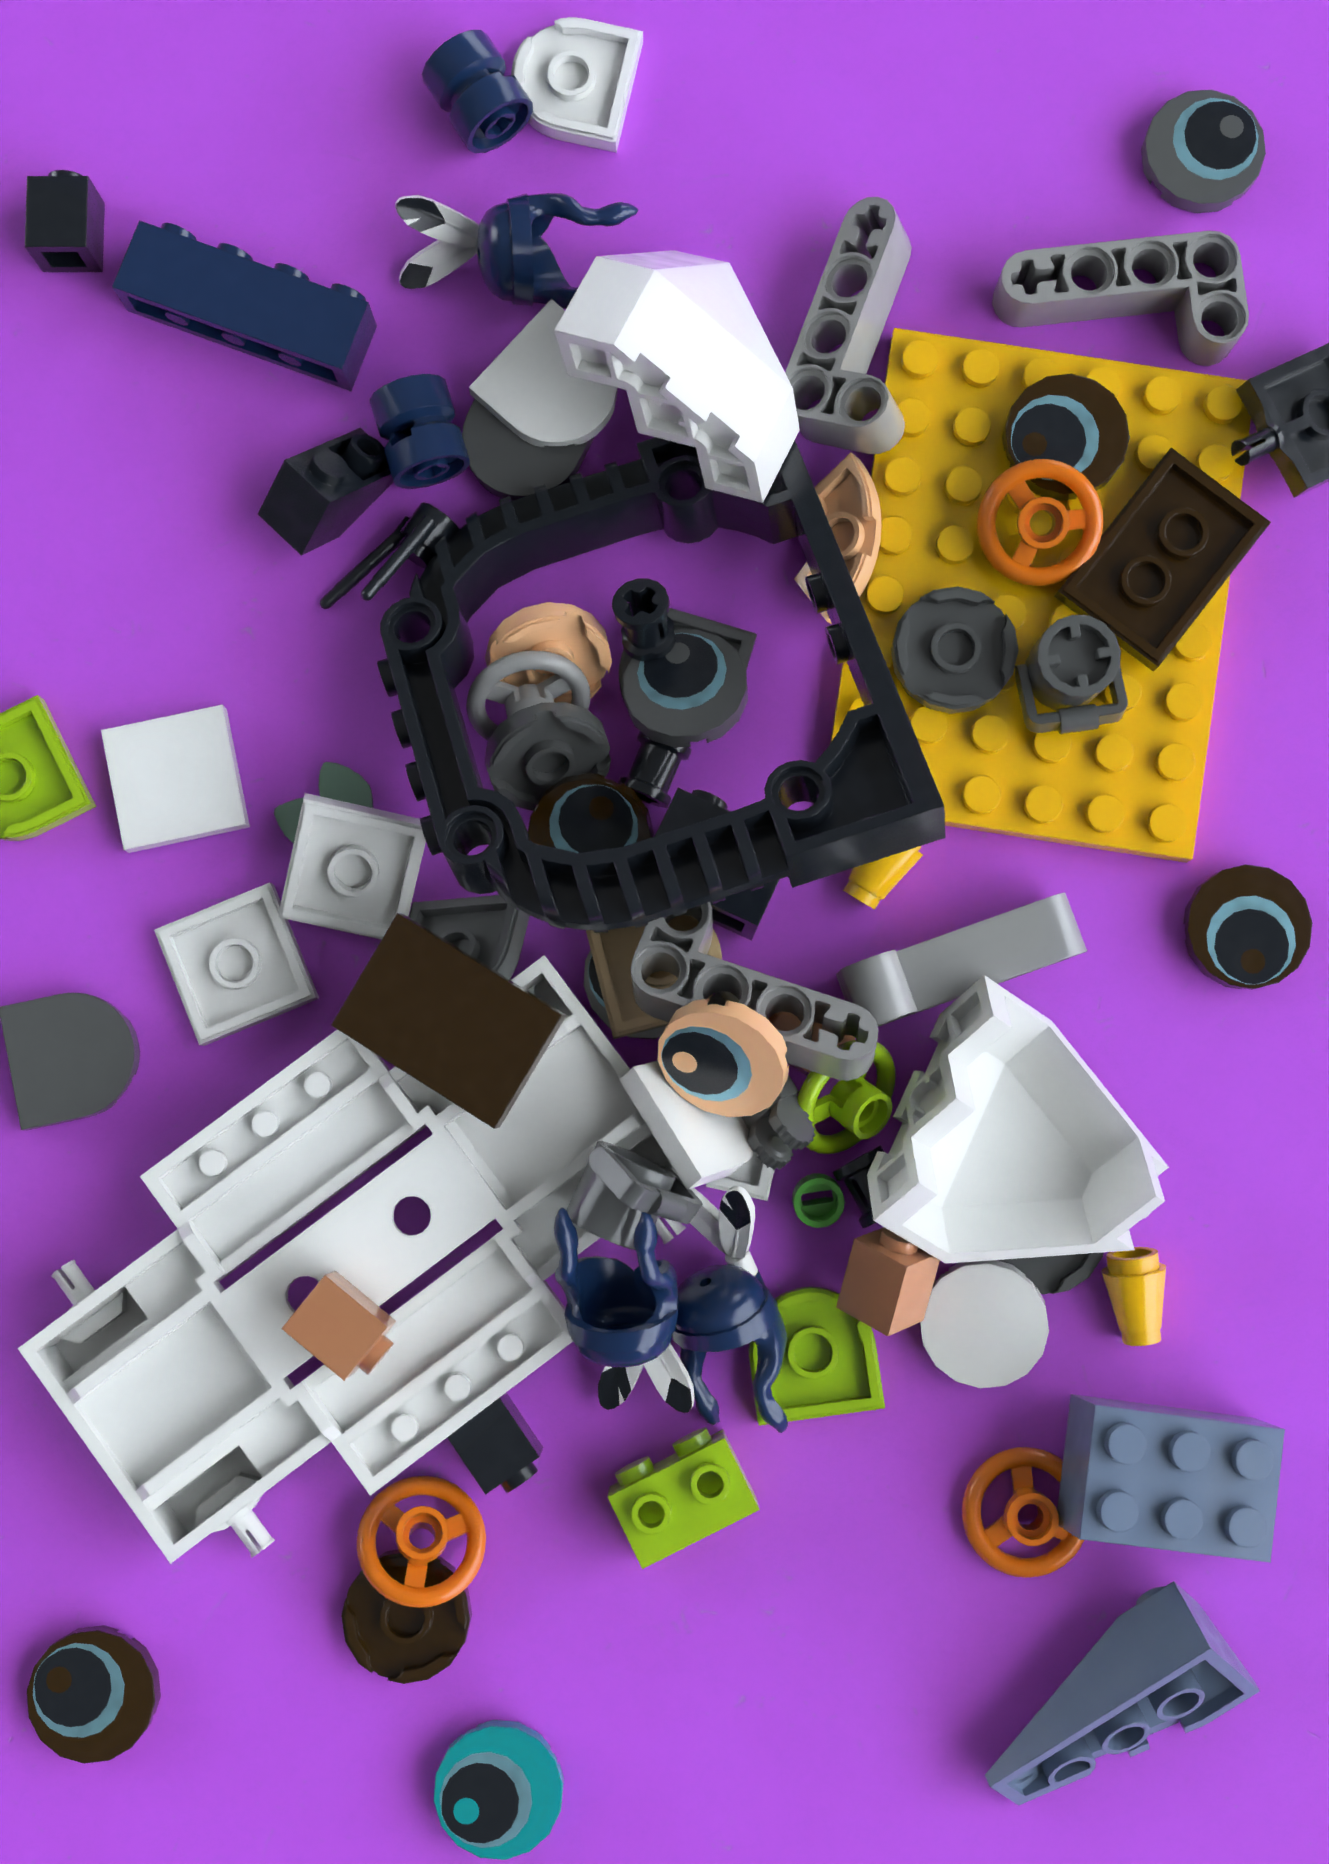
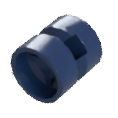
(471, 85)
(416, 421)

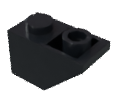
(326, 490)

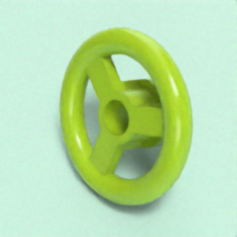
(853, 1103)

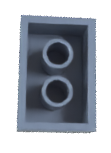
(1170, 1478)

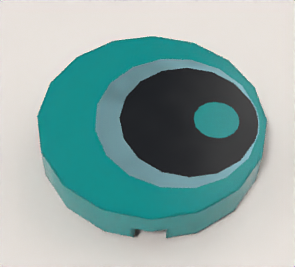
(498, 1790)

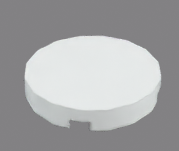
(985, 1324)

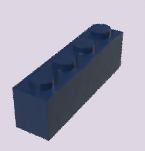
(246, 303)

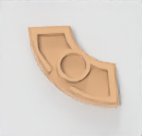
(855, 520)

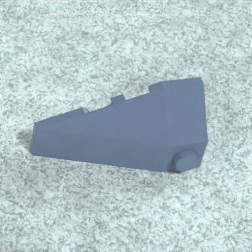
(1143, 1675)

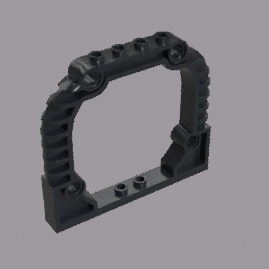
(865, 789)

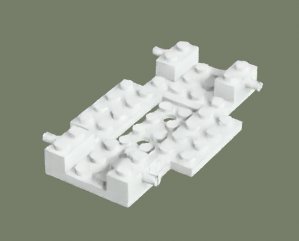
(191, 1382)

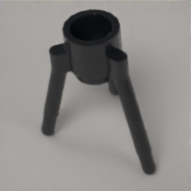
(415, 541)

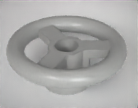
(488, 686)

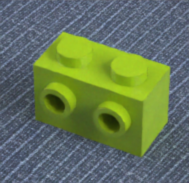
(681, 1496)

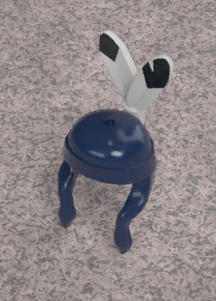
(507, 243)
(730, 1307)
(624, 1315)

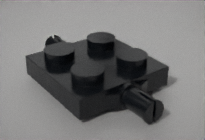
(1290, 420)

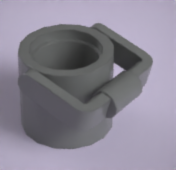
(1066, 672)
(621, 1187)

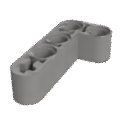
(868, 256)
(1121, 294)
(948, 965)
(702, 975)

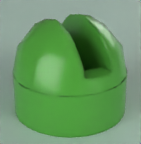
(818, 1211)

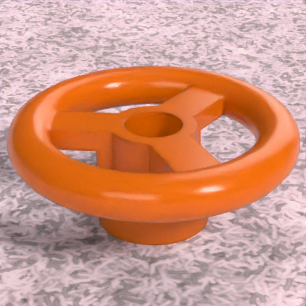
(1013, 483)
(383, 1510)
(1040, 1531)

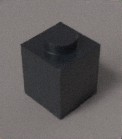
(64, 222)
(498, 1446)

